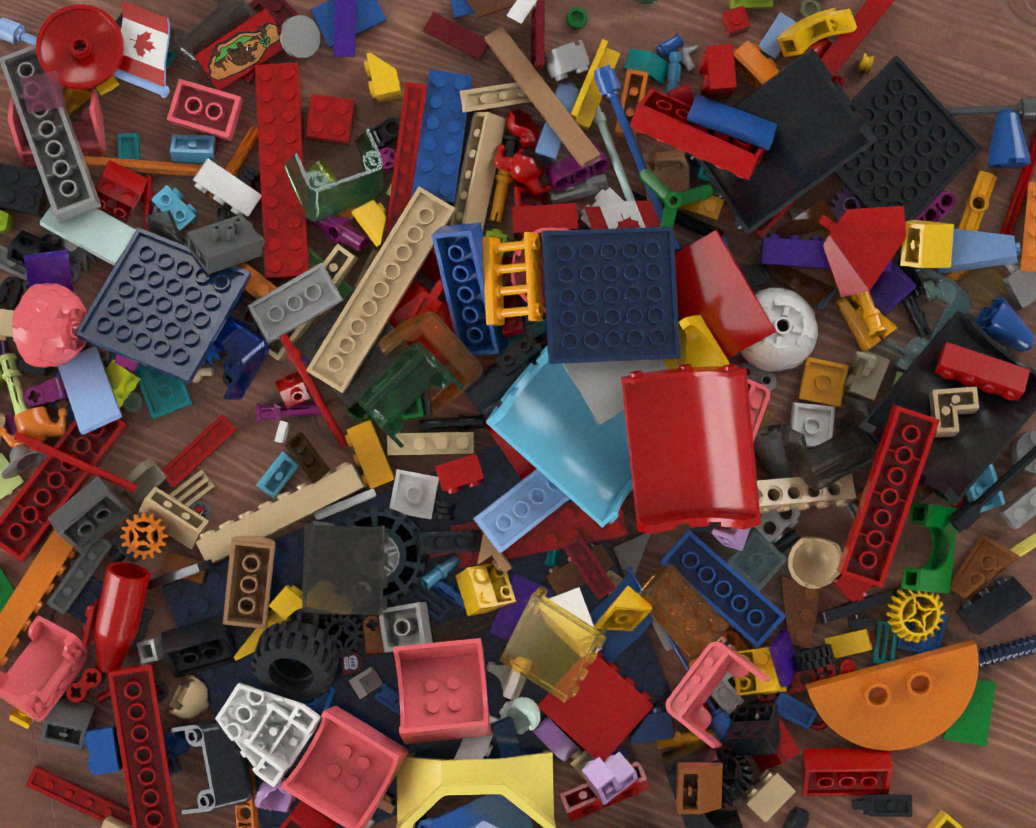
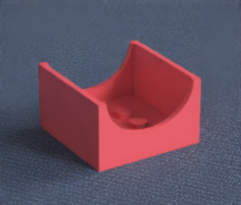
(442, 691)
(346, 769)

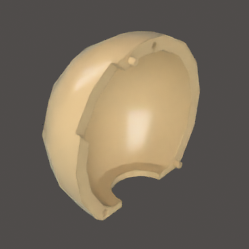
(814, 561)

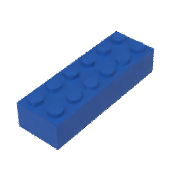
(441, 135)
(462, 275)
(724, 588)

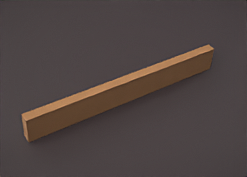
(542, 97)

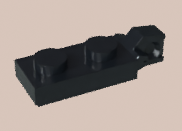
(884, 805)

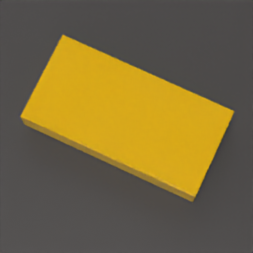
(850, 643)

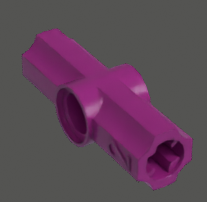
(342, 230)

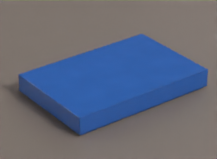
(367, 16)

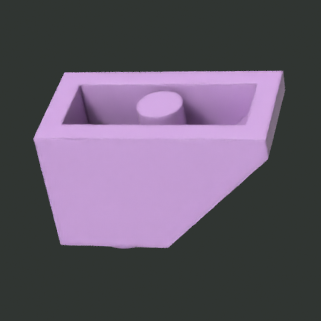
(731, 537)

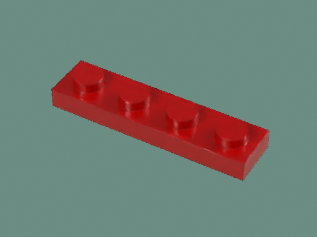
(198, 450)

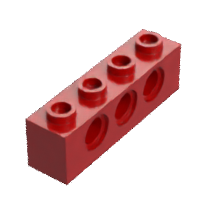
(582, 800)

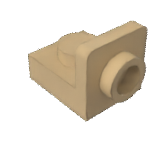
(580, 759)

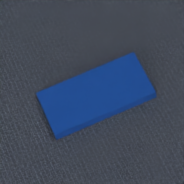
(732, 122)

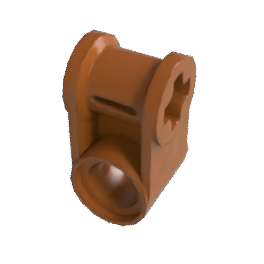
(373, 637)

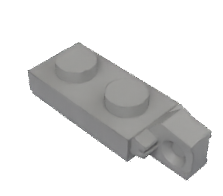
(580, 190)

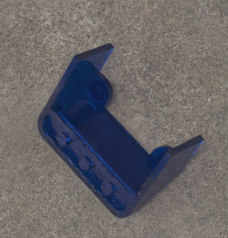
(245, 356)

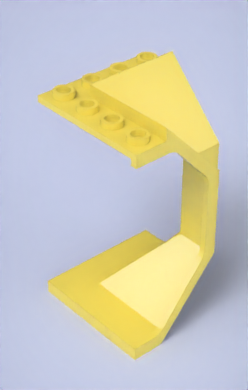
(521, 779)

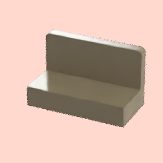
(146, 476)

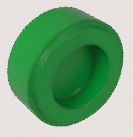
(576, 18)

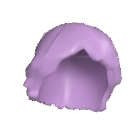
(274, 798)

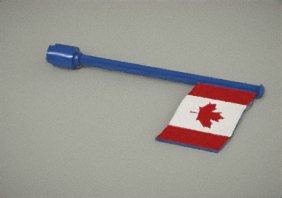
(628, 213)

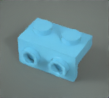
(171, 200)
(985, 481)

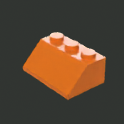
(753, 65)

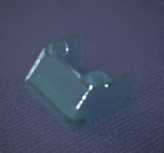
(947, 291)

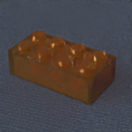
(682, 611)

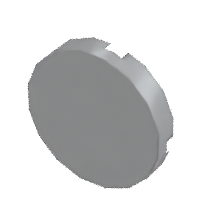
(300, 36)

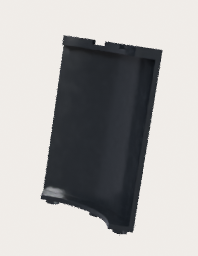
(813, 139)
(961, 459)

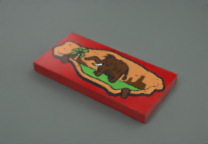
(241, 49)

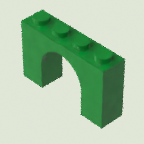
(937, 572)

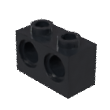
(27, 244)

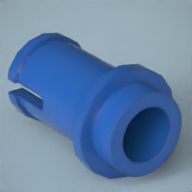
(663, 49)

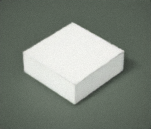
(282, 432)

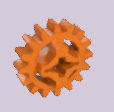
(137, 542)

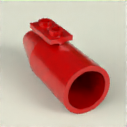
(117, 615)

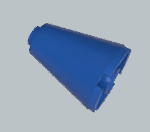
(1008, 142)
(1005, 325)

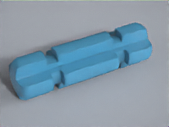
(674, 70)

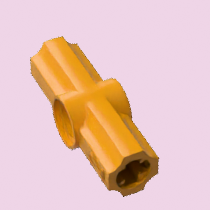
(981, 191)

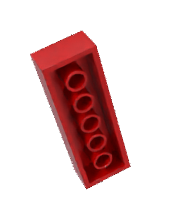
(667, 122)

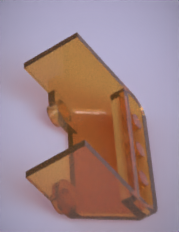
(459, 358)

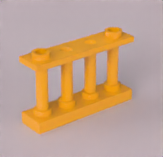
(493, 280)

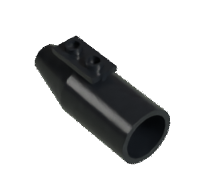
(500, 376)

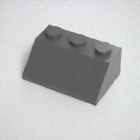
(89, 515)

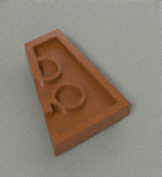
(981, 566)
(800, 610)

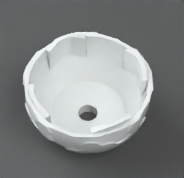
(786, 348)

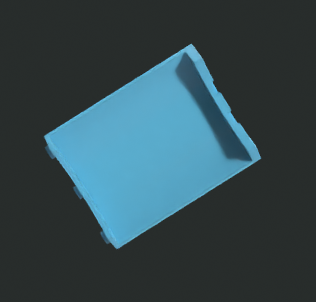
(557, 435)

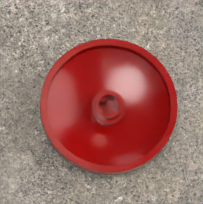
(81, 46)

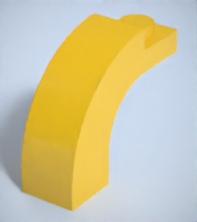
(813, 28)

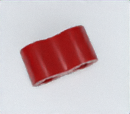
(85, 684)

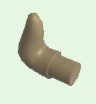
(871, 362)

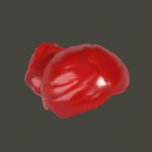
(521, 125)

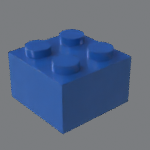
(103, 750)

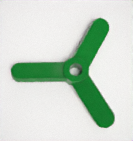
(681, 198)

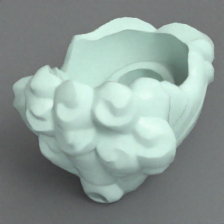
(524, 713)

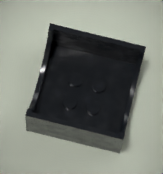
(703, 753)

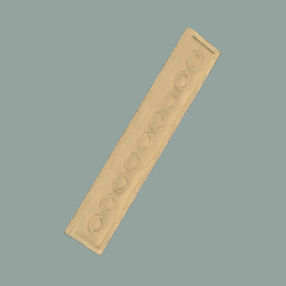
(380, 290)

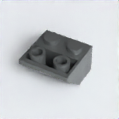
(68, 723)

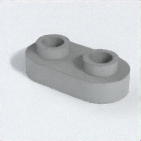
(758, 375)

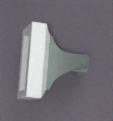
(511, 681)

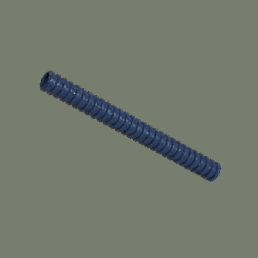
(1007, 651)

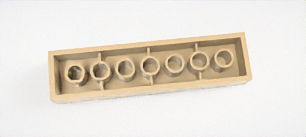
(284, 512)

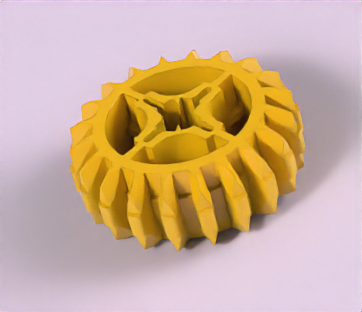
(923, 627)

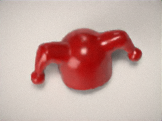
(522, 170)

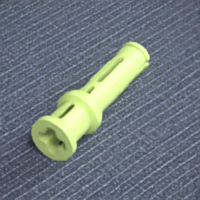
(13, 374)

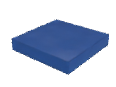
(923, 646)

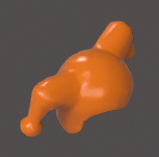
(36, 423)

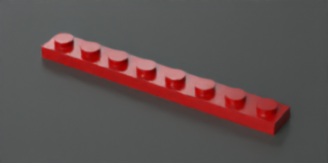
(406, 152)

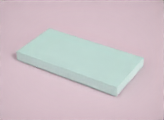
(93, 232)

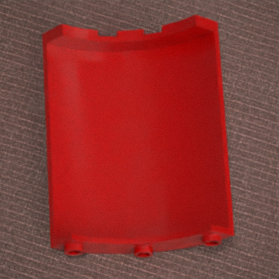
(691, 447)

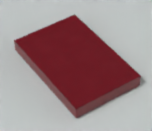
(538, 35)

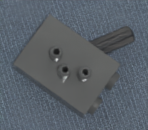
(225, 242)

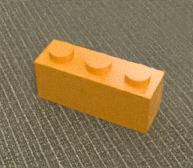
(369, 455)

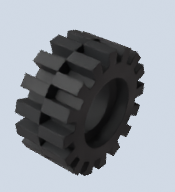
(814, 657)

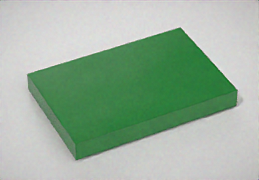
(974, 722)

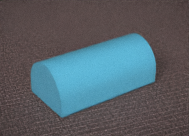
(277, 474)

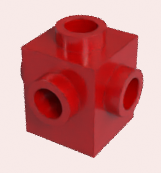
(292, 389)

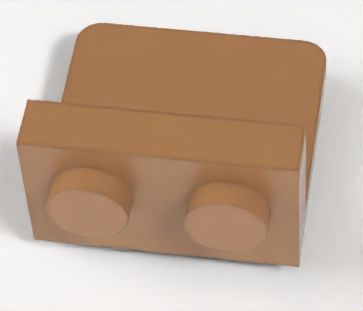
(670, 168)

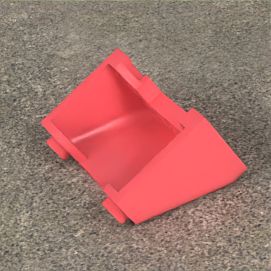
(43, 669)

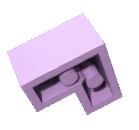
(609, 777)

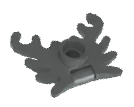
(75, 253)

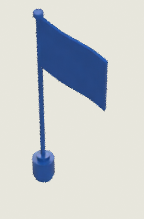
(619, 640)

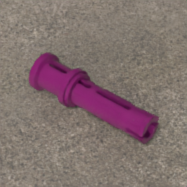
(277, 411)

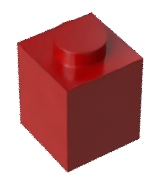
(735, 21)

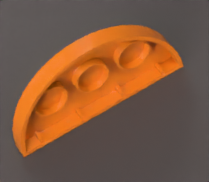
(901, 699)

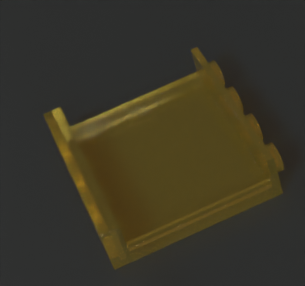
(552, 646)

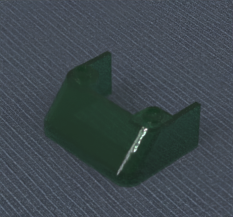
(326, 200)
(401, 386)

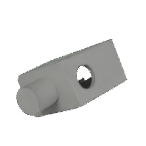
(1020, 285)

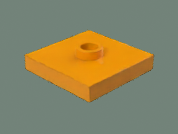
(823, 382)

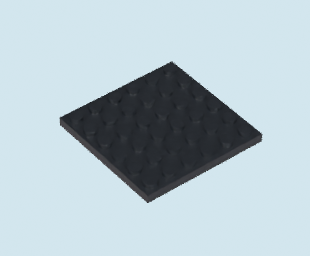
(916, 146)

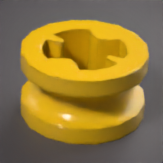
(865, 63)

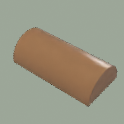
(249, 581)

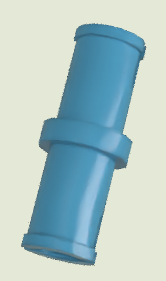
(440, 571)

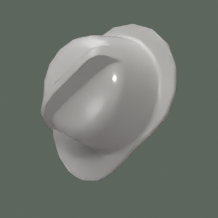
(21, 460)

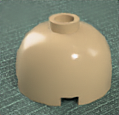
(189, 699)

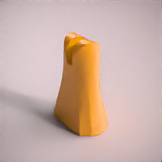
(859, 327)

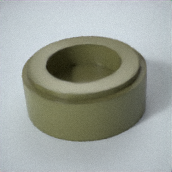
(809, 8)

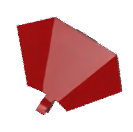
(862, 245)
(418, 301)

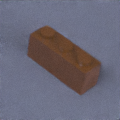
(569, 578)

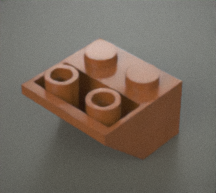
(698, 787)

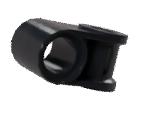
(381, 133)

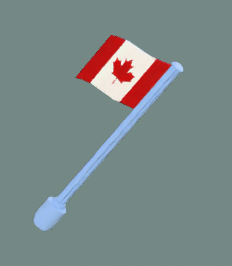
(145, 44)

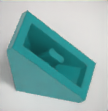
(647, 62)

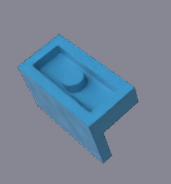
(192, 148)

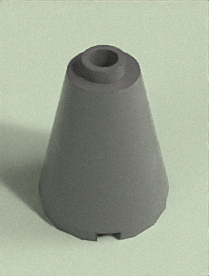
(771, 452)

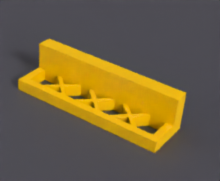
(590, 96)

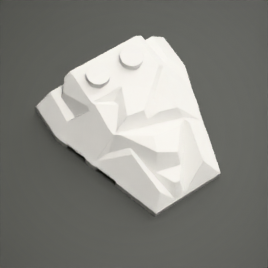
(267, 729)

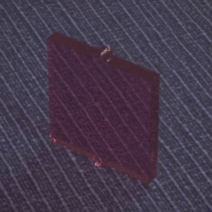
(42, 92)

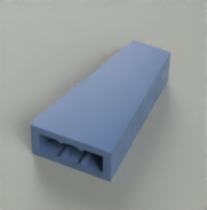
(549, 143)
(981, 250)

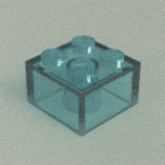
(757, 560)

